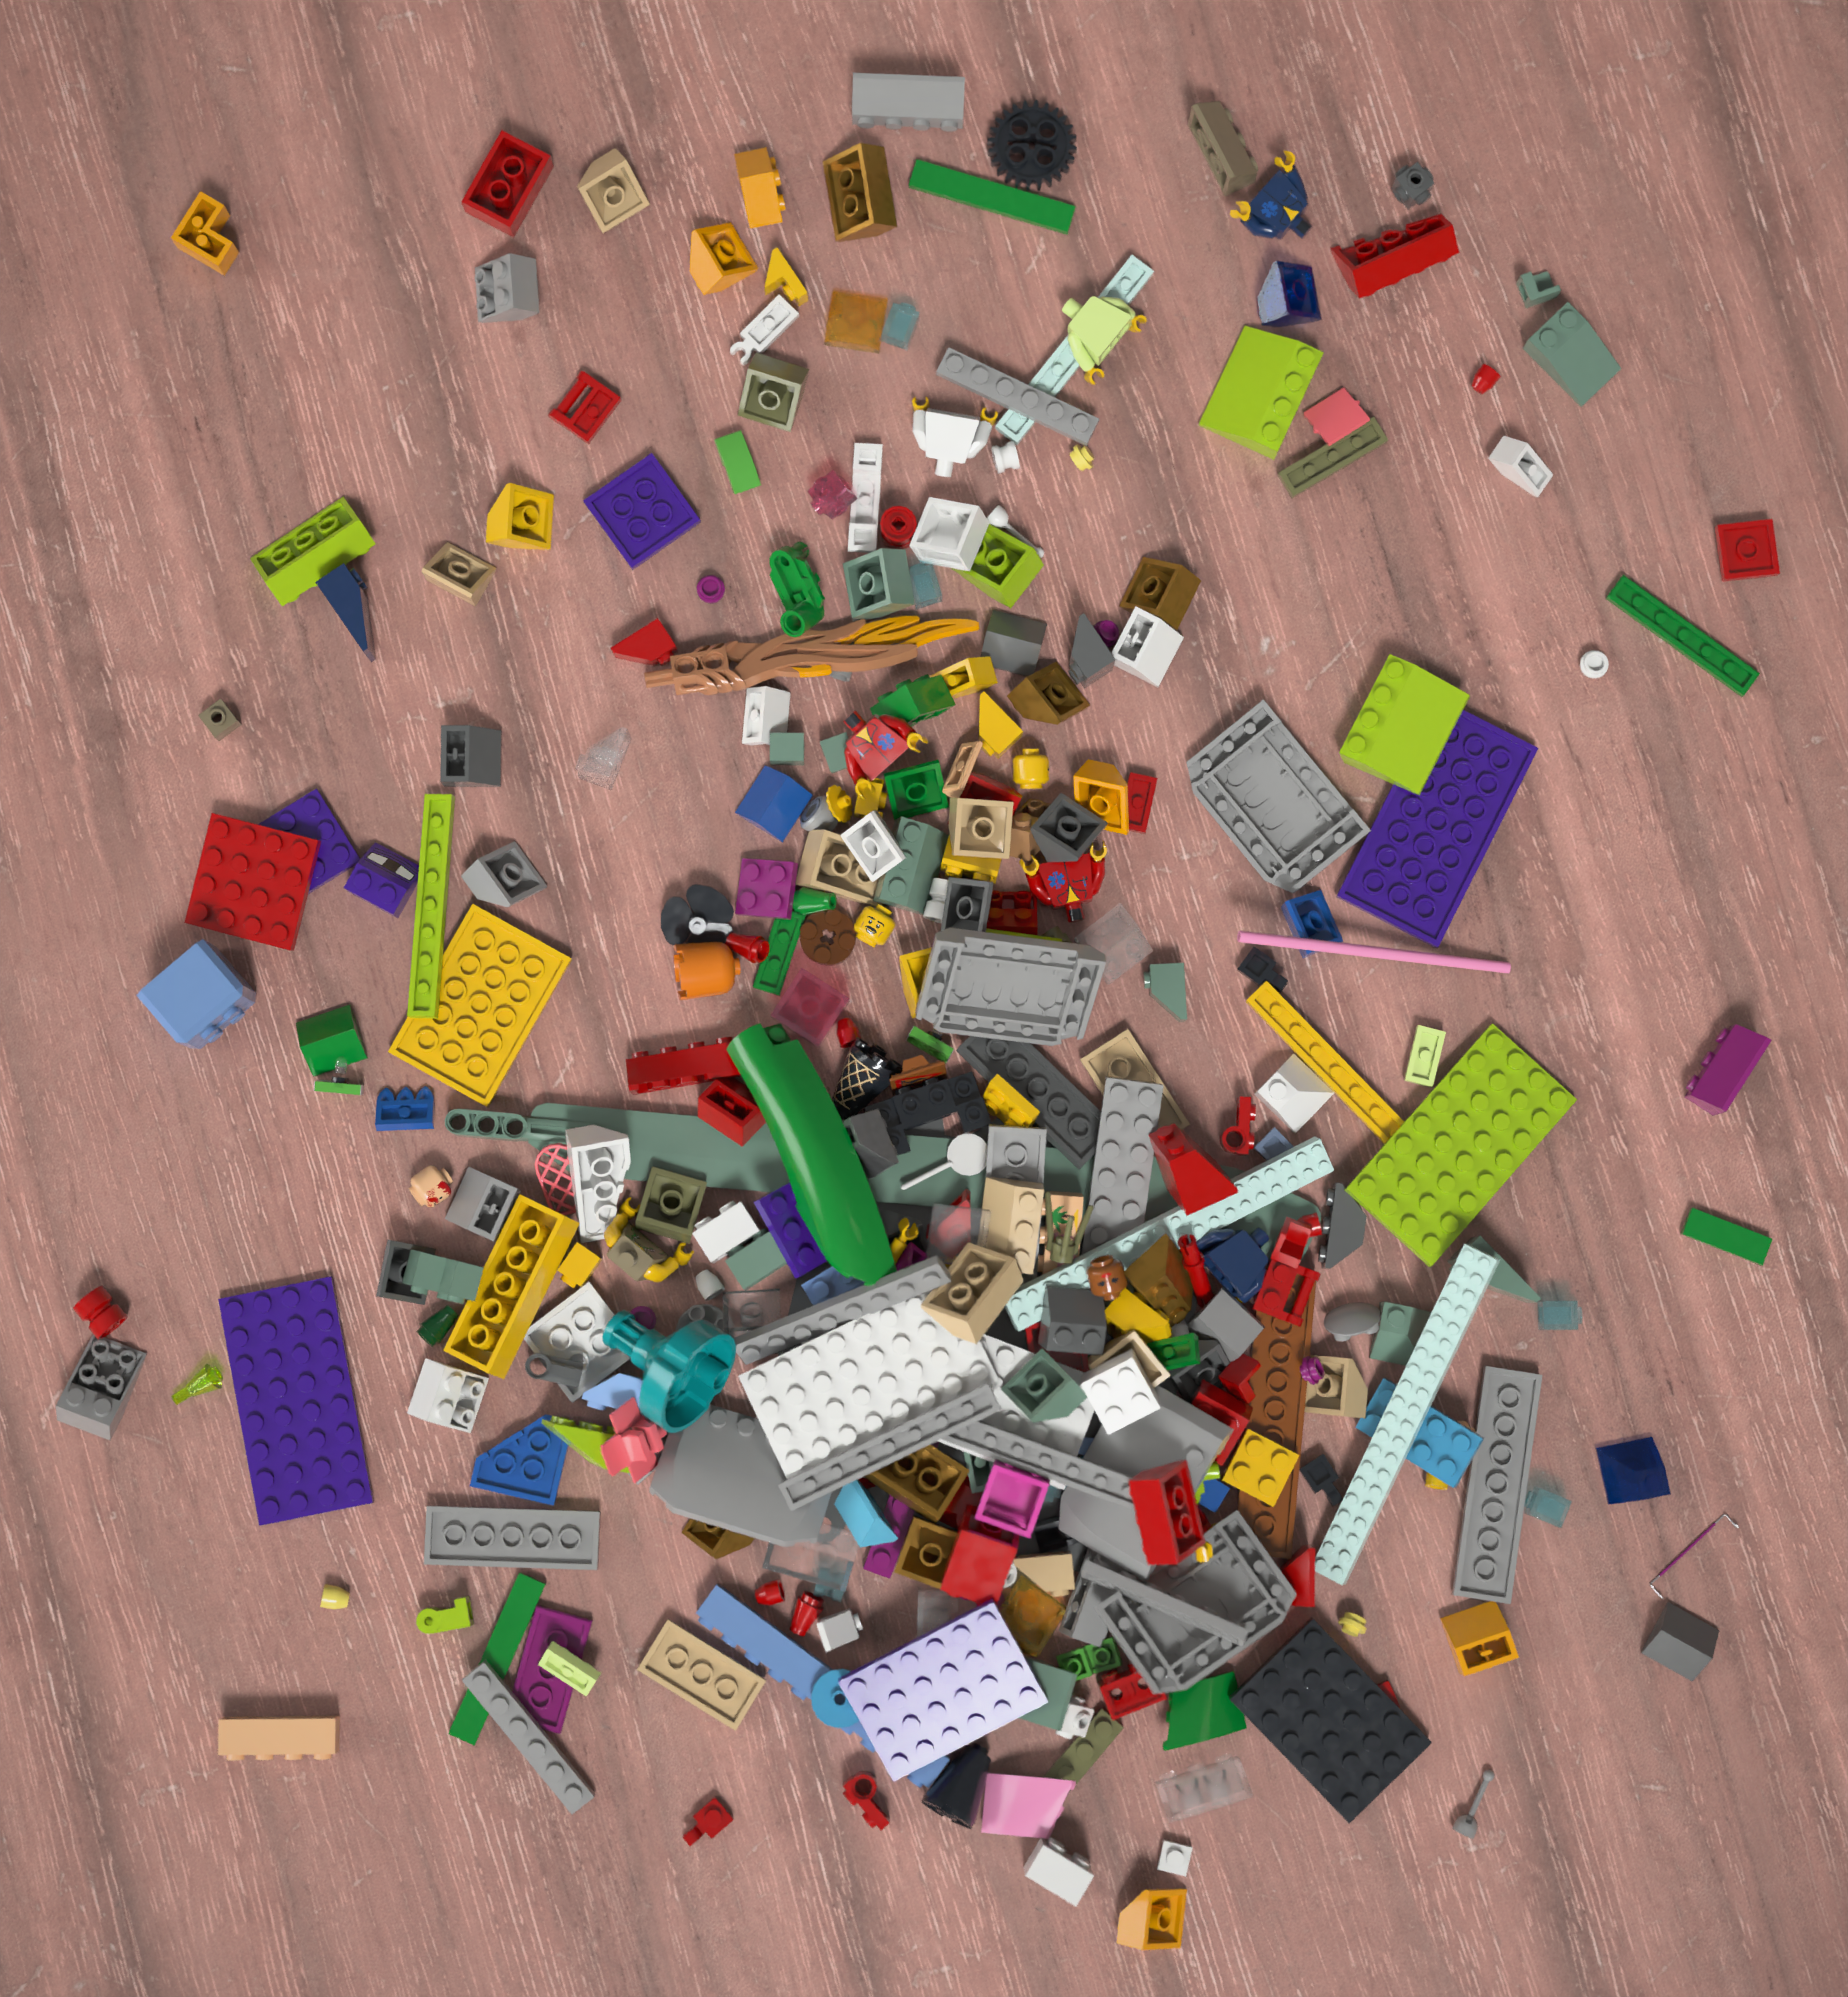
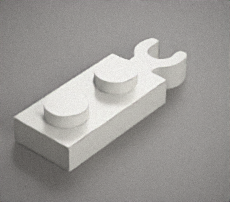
(765, 328)

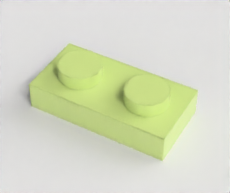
(1424, 1056)
(569, 1668)

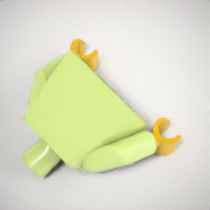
(1098, 329)

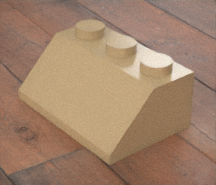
(1014, 1218)
(977, 1292)

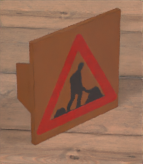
(916, 1071)

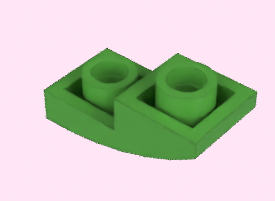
(737, 462)
(1091, 1659)

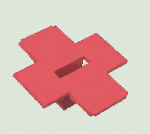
(632, 1447)

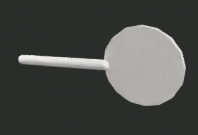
(965, 1155)

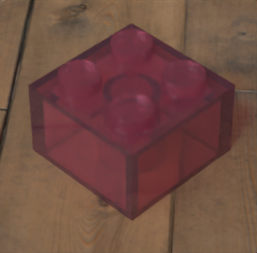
(810, 1008)

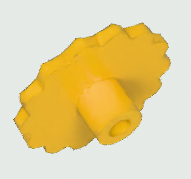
(839, 803)

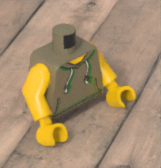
(636, 1252)

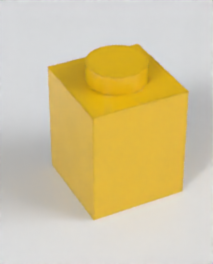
(579, 1265)

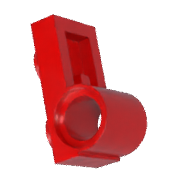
(1244, 1114)
(872, 1812)

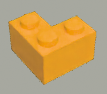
(758, 183)
(200, 235)

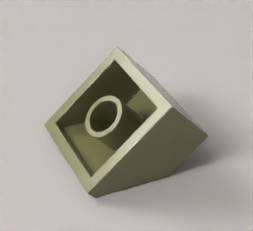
(772, 391)
(670, 1205)

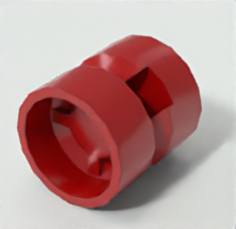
(897, 527)
(100, 1312)

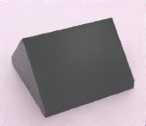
(1013, 643)
(1066, 830)
(393, 1271)
(1681, 1642)

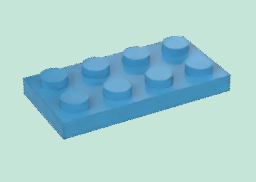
(1441, 1445)

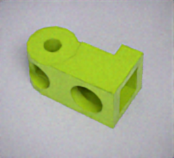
(439, 1620)

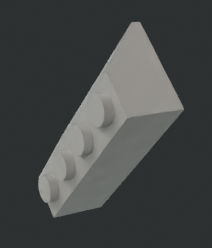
(908, 101)

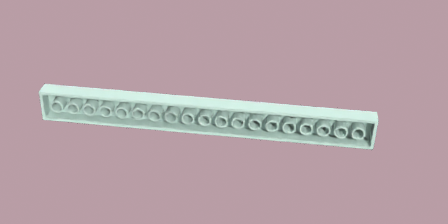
(1255, 1187)
(1405, 1413)

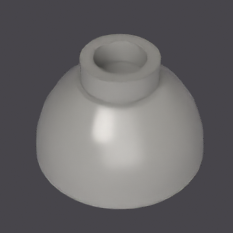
(818, 816)

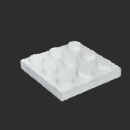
(575, 1334)

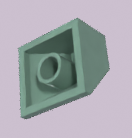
(1398, 1332)
(1044, 1390)

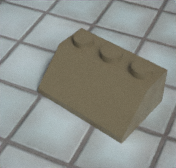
(1222, 146)

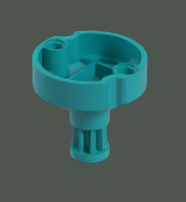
(679, 1370)

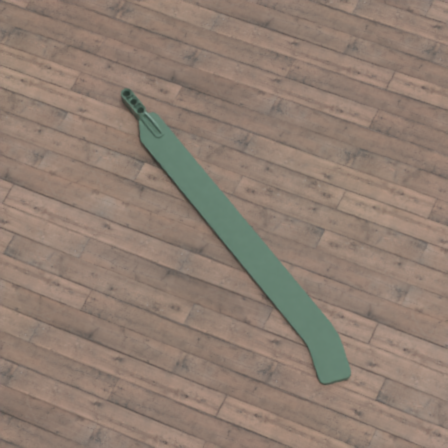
(701, 1152)

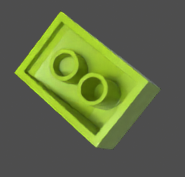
(1003, 567)

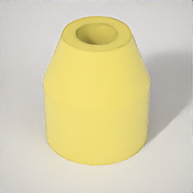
(334, 1597)

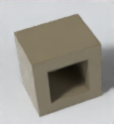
(225, 726)

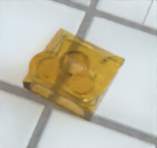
(855, 321)
(1031, 1615)

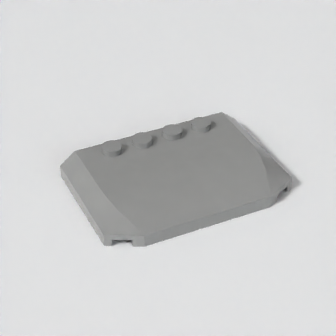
(1273, 800)
(1009, 987)
(1162, 1437)
(730, 1478)
(1235, 1583)

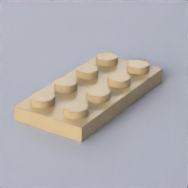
(1125, 1060)
(701, 1674)

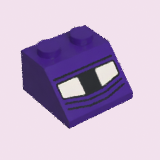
(383, 879)

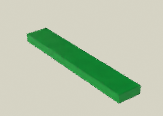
(992, 197)
(1682, 636)
(499, 1652)

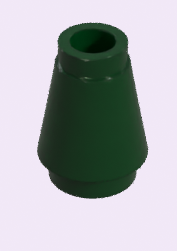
(437, 1325)

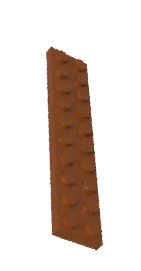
(1279, 1416)

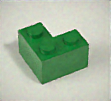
(916, 700)

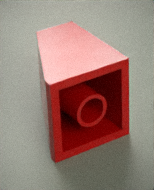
(1189, 1171)
(979, 1559)

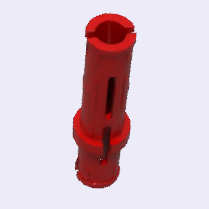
(1193, 1262)

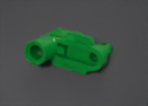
(797, 589)

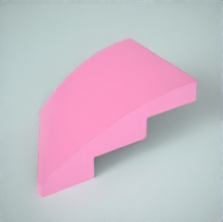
(1023, 1805)

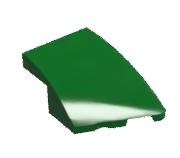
(1203, 1712)

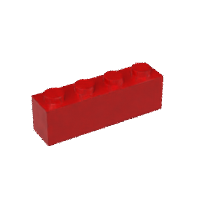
(1396, 254)
(681, 1067)

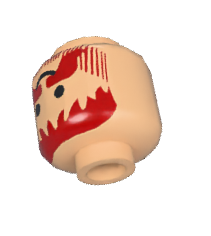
(431, 1186)

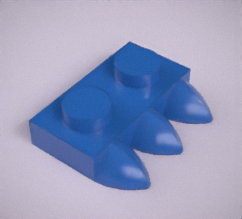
(405, 1111)

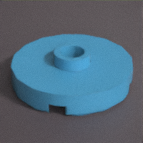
(823, 1701)

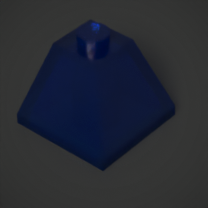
(1288, 296)
(1632, 1471)

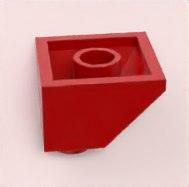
(1301, 1575)

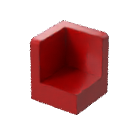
(1291, 1242)
(1236, 1377)

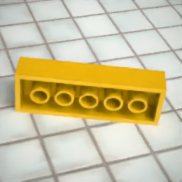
(511, 1287)

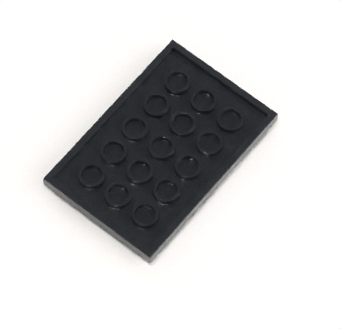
(1330, 1720)

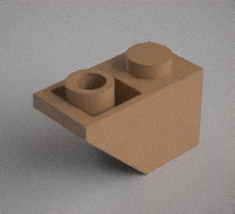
(1022, 841)

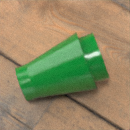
(812, 901)

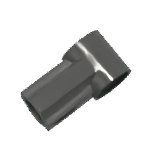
(558, 1370)

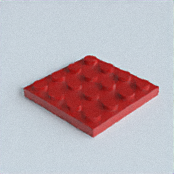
(252, 881)

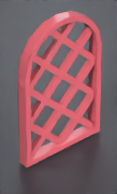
(548, 1197)

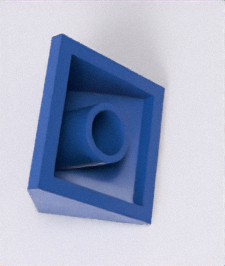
(774, 803)
(1311, 919)

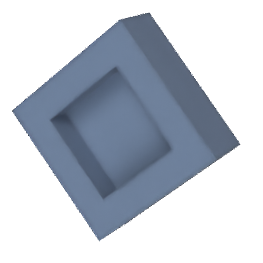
(1273, 1145)

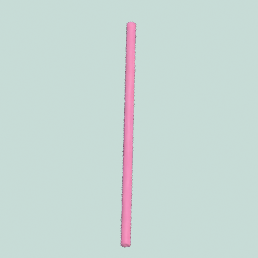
(1373, 952)

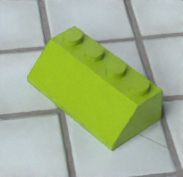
(312, 551)

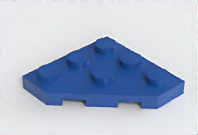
(524, 1464)

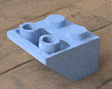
(614, 1392)

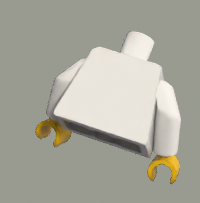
(949, 435)

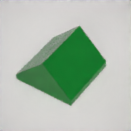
(915, 790)
(329, 1037)

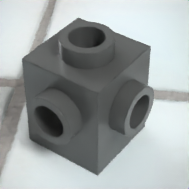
(1410, 193)

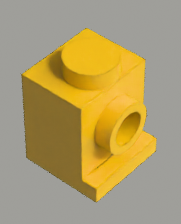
(871, 801)

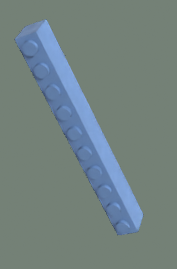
(784, 1659)

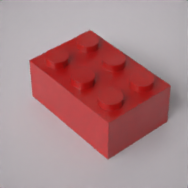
(507, 183)

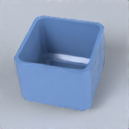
(198, 996)

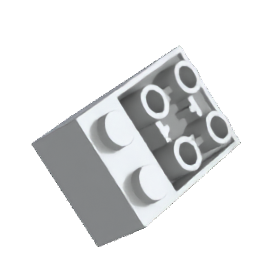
(100, 1387)

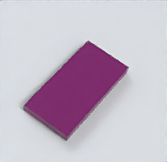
(536, 1688)

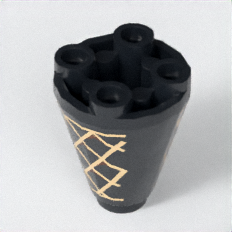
(863, 1077)

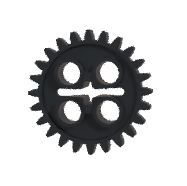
(1029, 169)

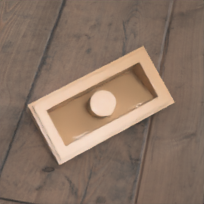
(961, 769)

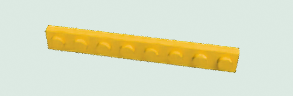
(1325, 1062)

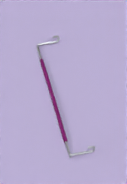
(1688, 1549)

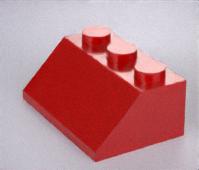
(1166, 1513)

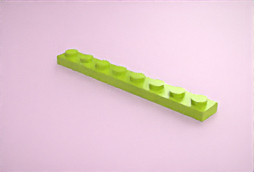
(431, 906)

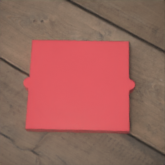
(1336, 416)

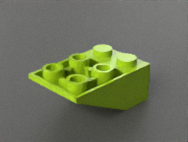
(584, 1439)

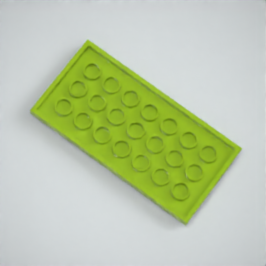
(1460, 1145)

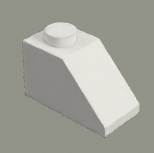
(1520, 465)
(839, 1629)

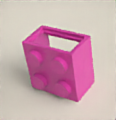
(1012, 1497)

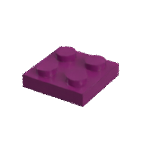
(766, 888)

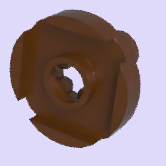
(821, 952)

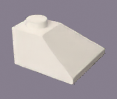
(873, 845)
(1294, 1093)

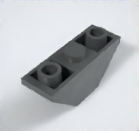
(1342, 1228)

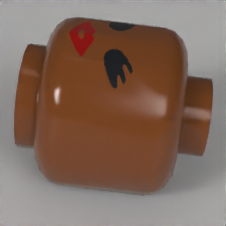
(1106, 1277)

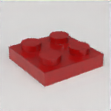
(1747, 550)

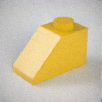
(968, 676)
(996, 728)

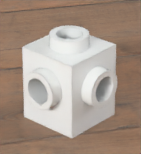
(1076, 1718)

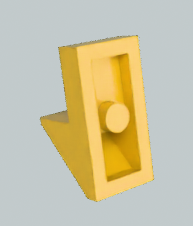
(781, 273)

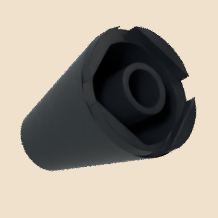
(960, 1787)

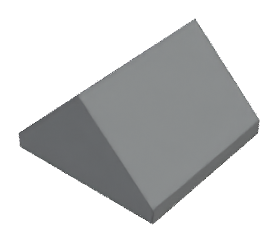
(1226, 1322)

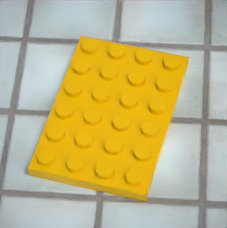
(488, 1005)

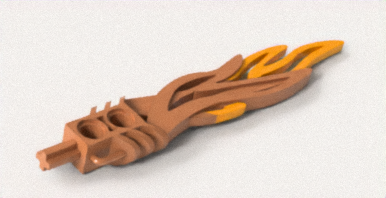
(818, 654)

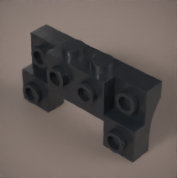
(931, 1103)

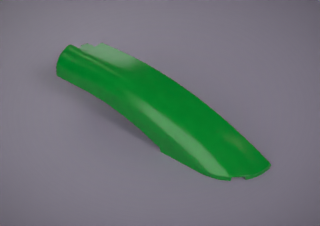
(815, 1152)

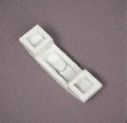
(866, 486)

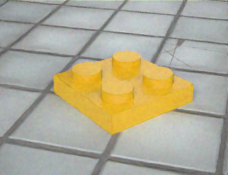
(1008, 1104)
(1260, 1467)

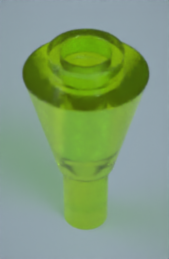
(205, 1381)

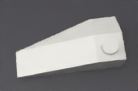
(597, 1172)

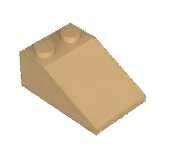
(832, 868)

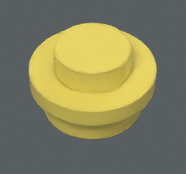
(1082, 457)
(1352, 1624)

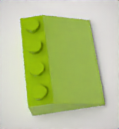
(1261, 390)
(1403, 725)

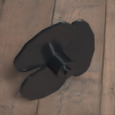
(706, 922)

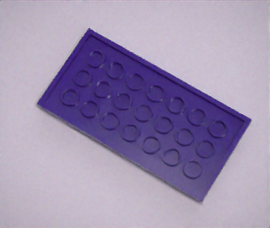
(1432, 844)
(296, 1401)

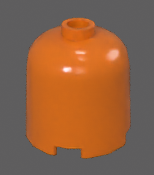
(704, 969)

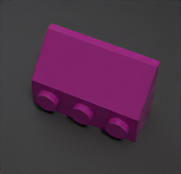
(1726, 1069)

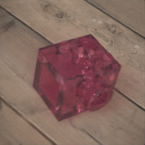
(831, 495)

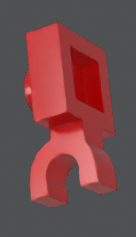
(710, 1819)

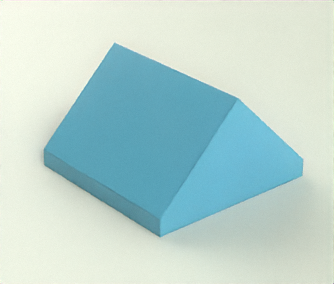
(863, 1515)

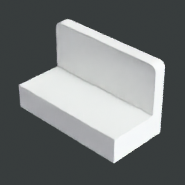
(765, 714)

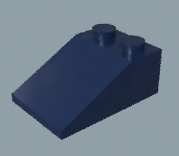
(346, 595)

